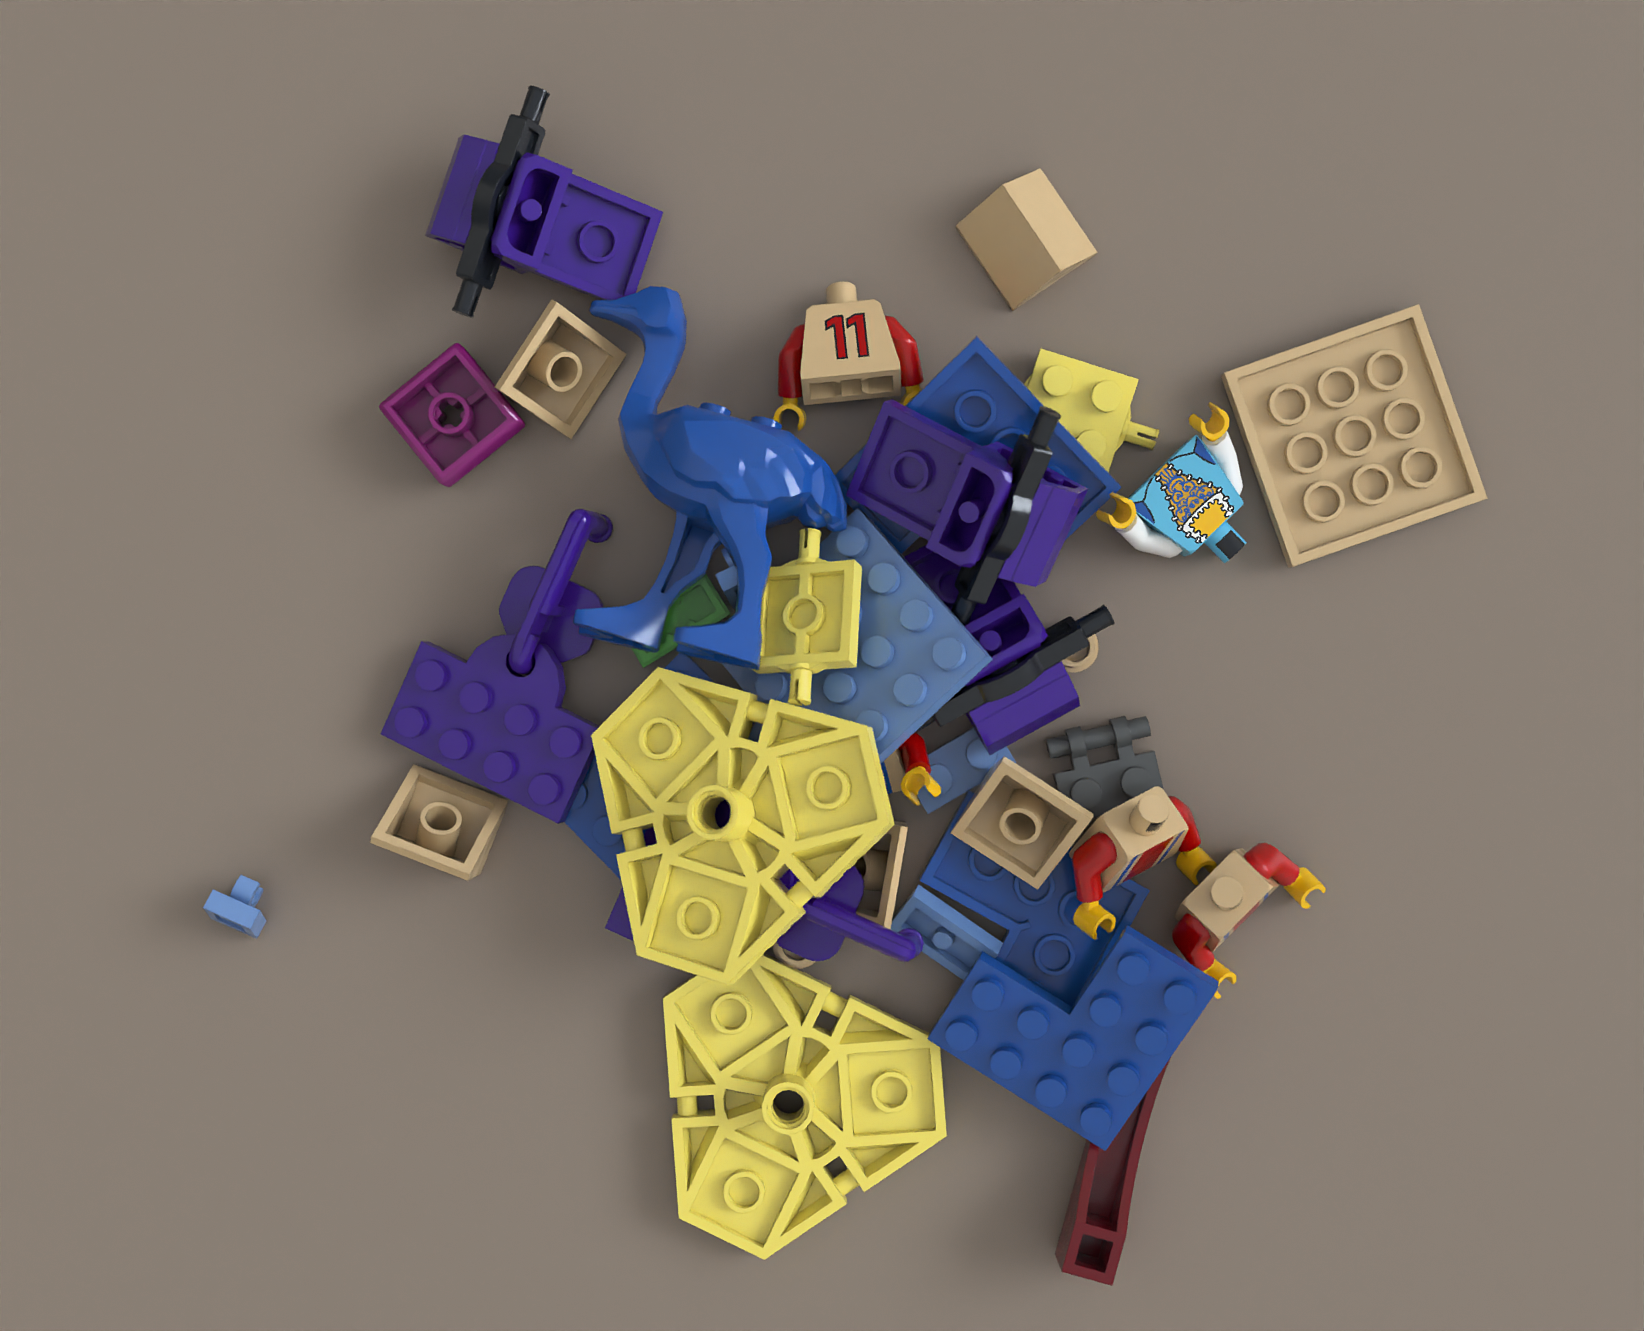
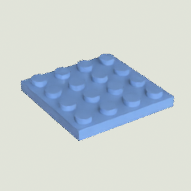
(908, 651)

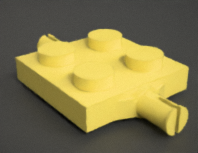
(1091, 403)
(810, 617)

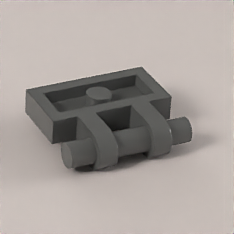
(1110, 782)

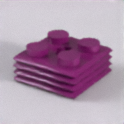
(419, 408)

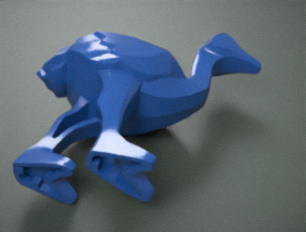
(723, 482)

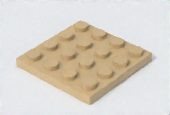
(1353, 436)

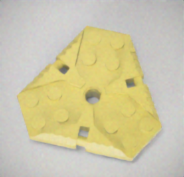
(797, 801)
(864, 1089)

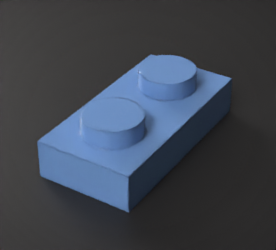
(958, 768)
(946, 933)

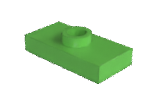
(693, 607)

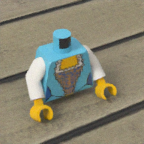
(1186, 497)

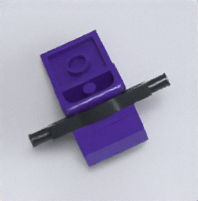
(537, 217)
(974, 503)
(1026, 678)

